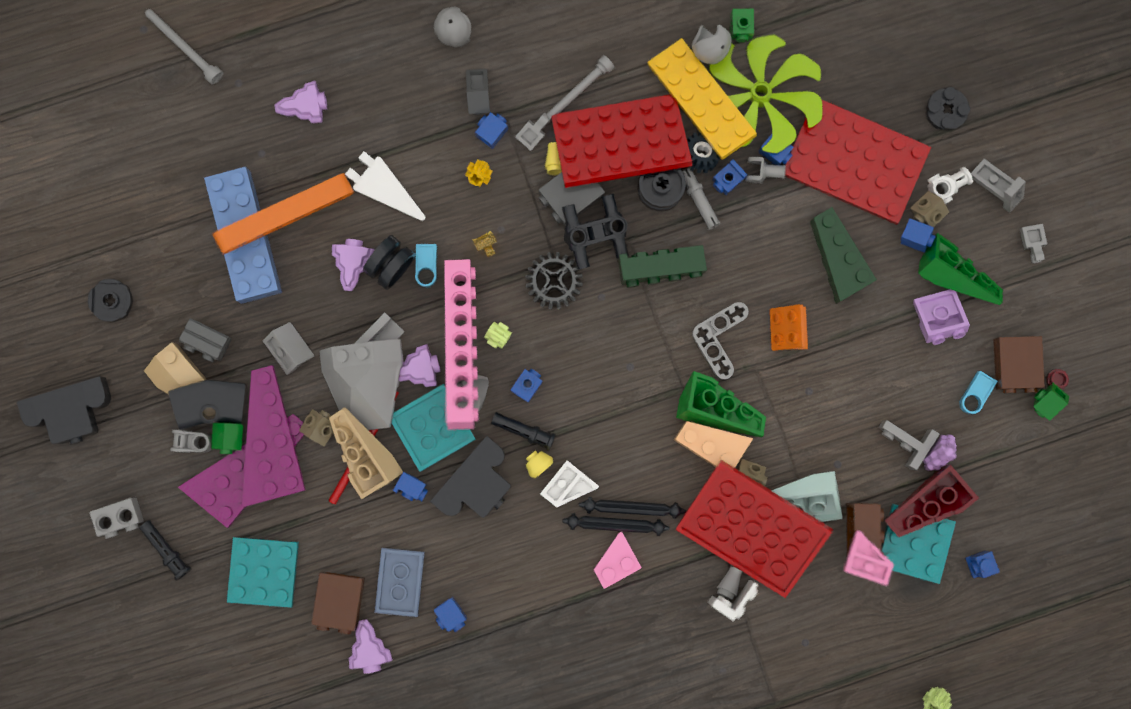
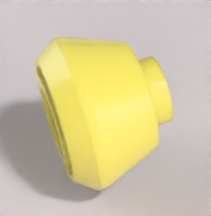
(538, 463)

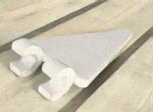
(383, 186)

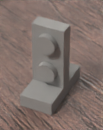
(999, 184)
(909, 443)

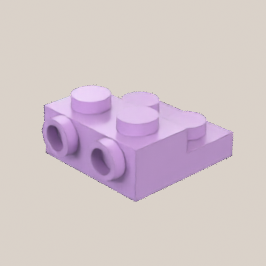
(941, 316)

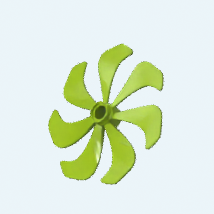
(797, 65)

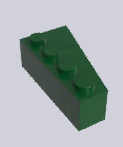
(840, 256)
(662, 265)

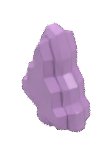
(305, 104)
(350, 261)
(420, 367)
(940, 453)
(368, 650)

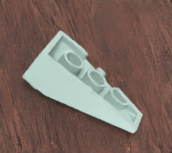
(815, 495)

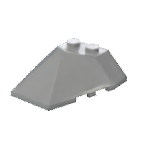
(364, 379)

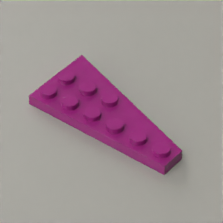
(270, 454)
(221, 485)

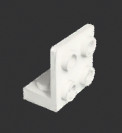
(737, 608)

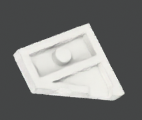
(567, 485)

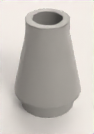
(729, 585)

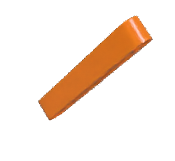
(283, 213)

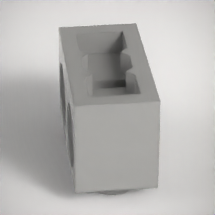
(116, 514)

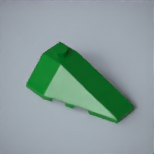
(950, 270)
(714, 407)

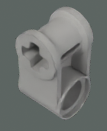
(188, 441)

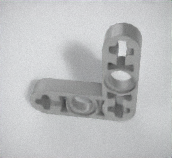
(713, 331)

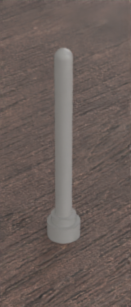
(604, 65)
(212, 73)

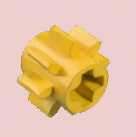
(478, 173)

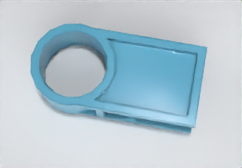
(426, 259)
(980, 387)

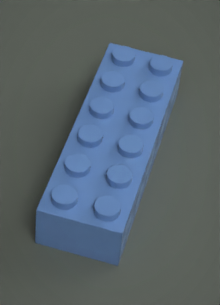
(252, 265)

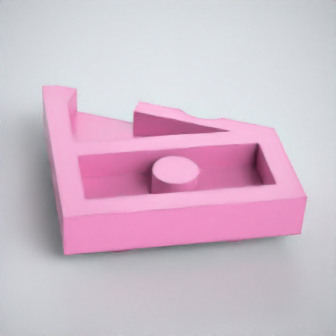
(867, 560)
(616, 562)

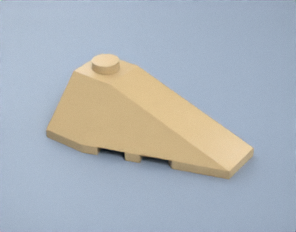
(174, 369)
(367, 459)

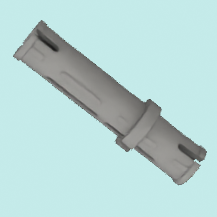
(700, 199)

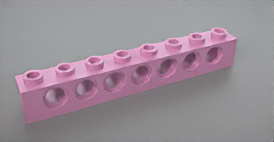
(454, 272)

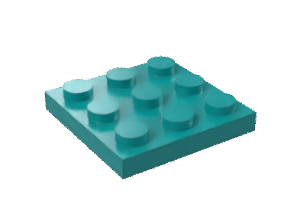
(425, 429)
(921, 551)
(262, 572)

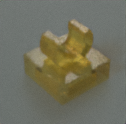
(485, 242)

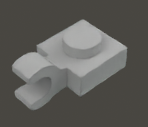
(532, 133)
(1033, 238)

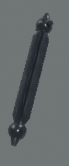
(627, 507)
(615, 524)

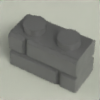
(204, 339)

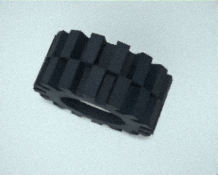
(701, 161)

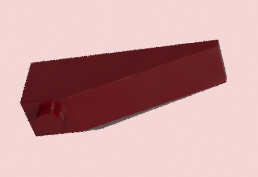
(936, 499)

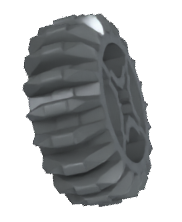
(561, 287)

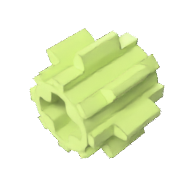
(497, 335)
(937, 699)

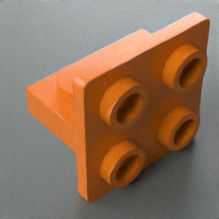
(788, 328)

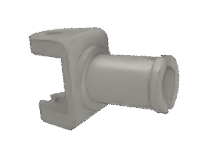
(766, 170)

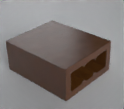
(1019, 364)
(337, 602)

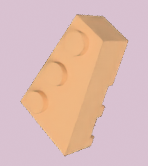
(712, 443)

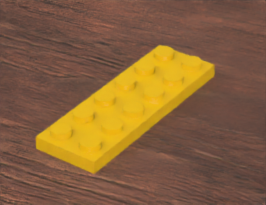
(702, 99)

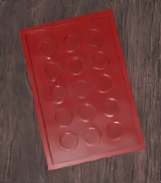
(620, 140)
(857, 162)
(753, 529)

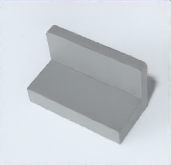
(381, 330)
(288, 347)

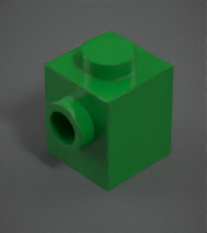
(742, 24)
(1050, 401)
(227, 437)

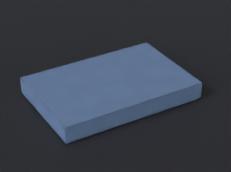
(399, 582)

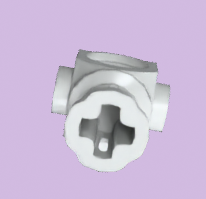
(949, 183)

